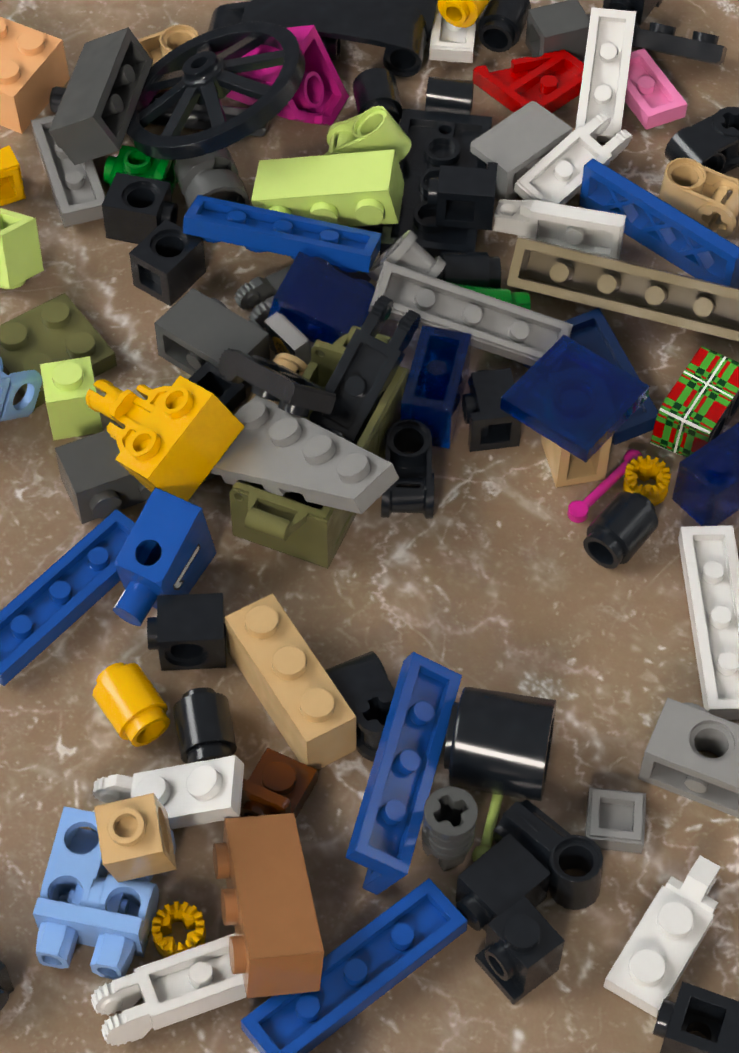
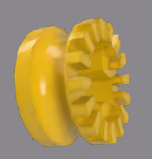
(644, 470)
(163, 923)

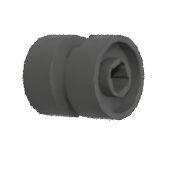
(211, 176)

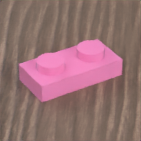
(651, 93)

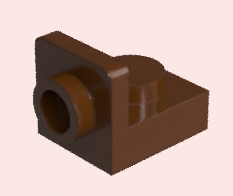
(277, 786)

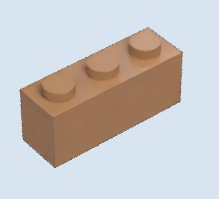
(269, 905)

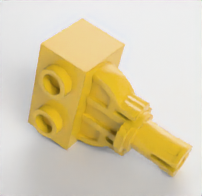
(170, 436)

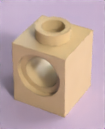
(135, 837)

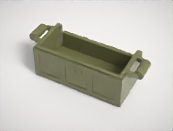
(296, 527)

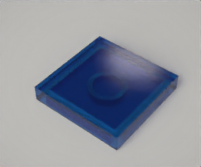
(574, 398)

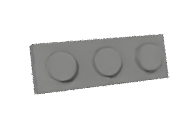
(73, 186)

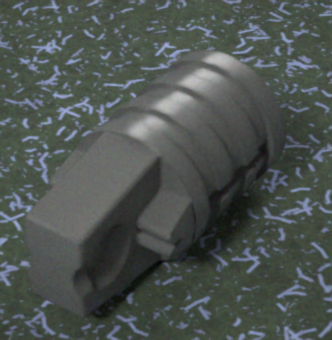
(449, 825)

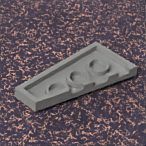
(303, 458)

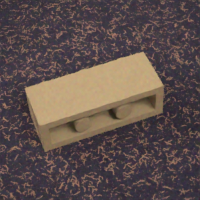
(290, 683)

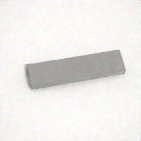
(492, 322)

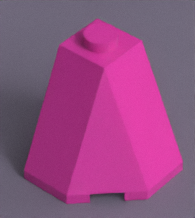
(321, 89)

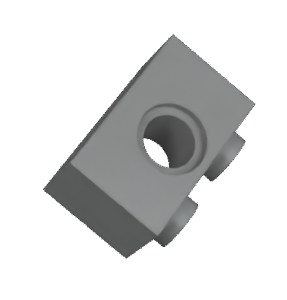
(677, 766)

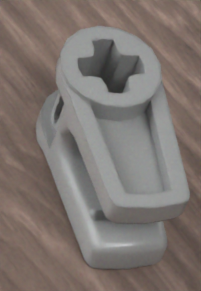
(408, 254)

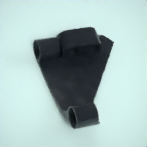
(393, 24)

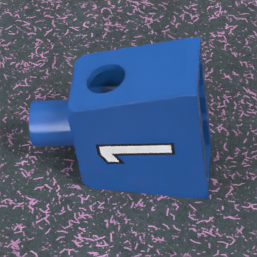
(162, 554)

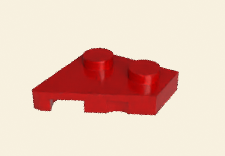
(546, 79)

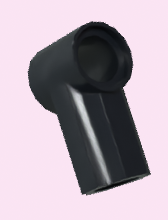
(556, 852)

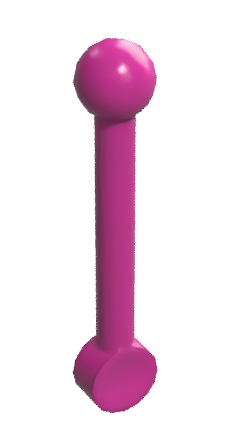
(579, 509)

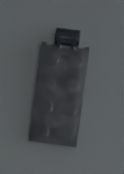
(437, 138)

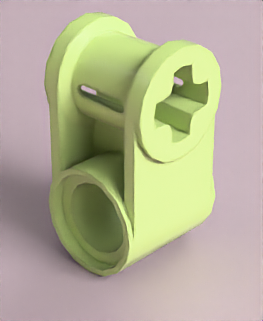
(368, 132)

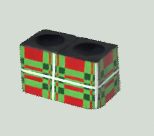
(698, 404)

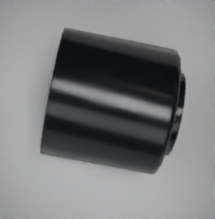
(500, 743)

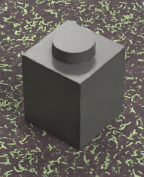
(558, 28)

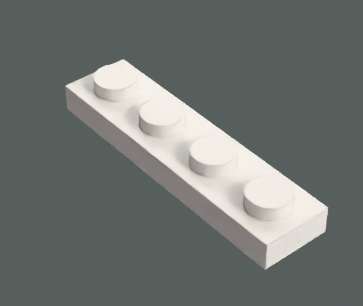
(712, 593)

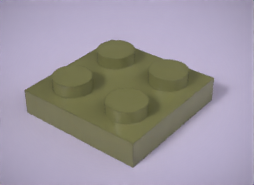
(49, 335)

